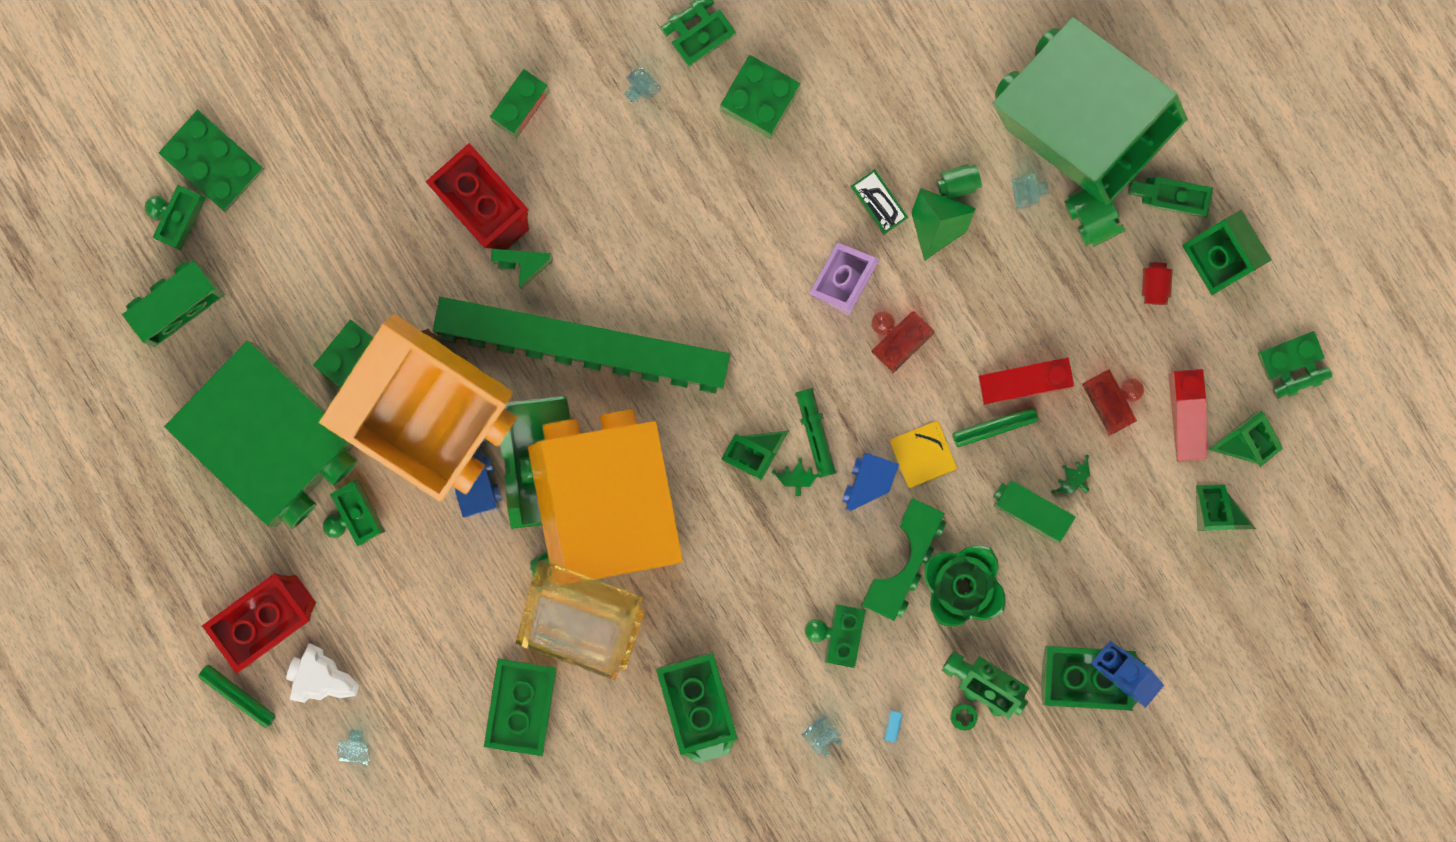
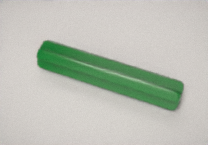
(995, 427)
(236, 696)

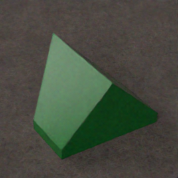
(939, 221)
(1250, 441)
(754, 452)
(1218, 510)

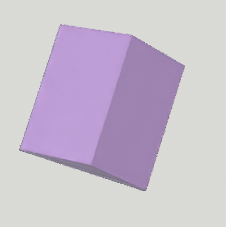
(844, 278)

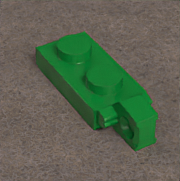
(1173, 195)

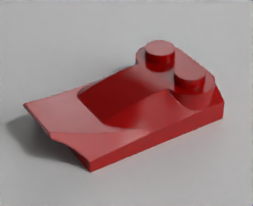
(480, 199)
(260, 620)

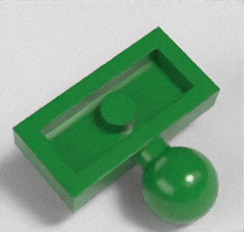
(176, 217)
(355, 514)
(843, 635)

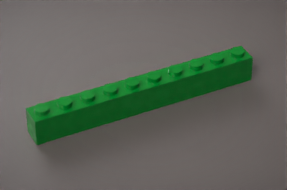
(581, 343)

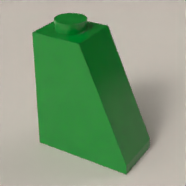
(1033, 511)

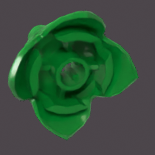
(986, 594)

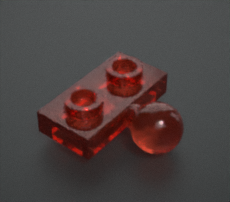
(900, 340)
(1111, 400)

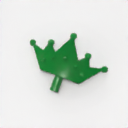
(797, 478)
(1074, 478)

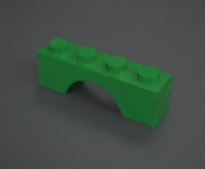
(920, 526)

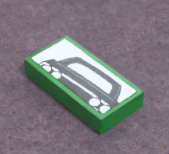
(879, 202)

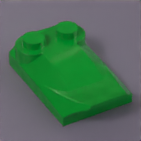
(1076, 683)
(697, 707)

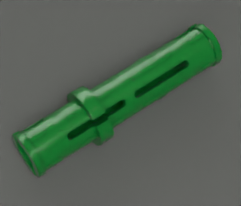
(816, 435)

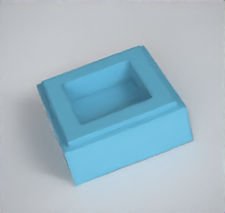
(893, 726)

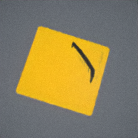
(923, 454)

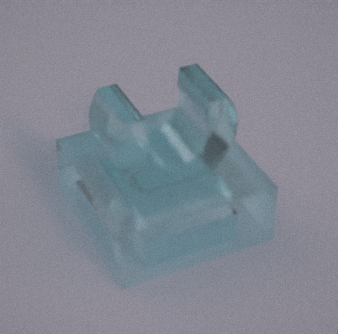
(641, 86)
(1028, 191)
(822, 735)
(354, 750)

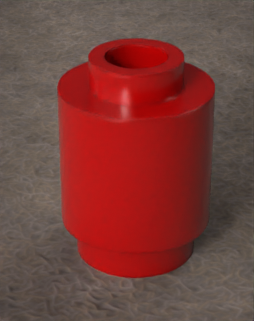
(1157, 283)

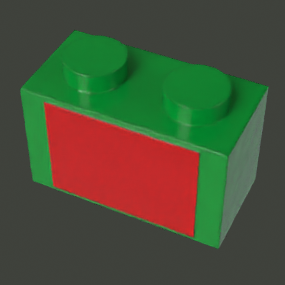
(520, 103)

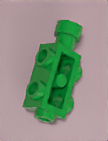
(988, 684)

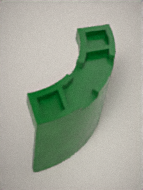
(526, 431)

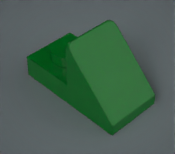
(530, 263)

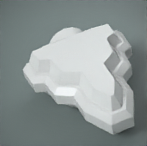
(318, 676)

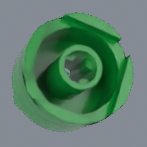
(1096, 219)

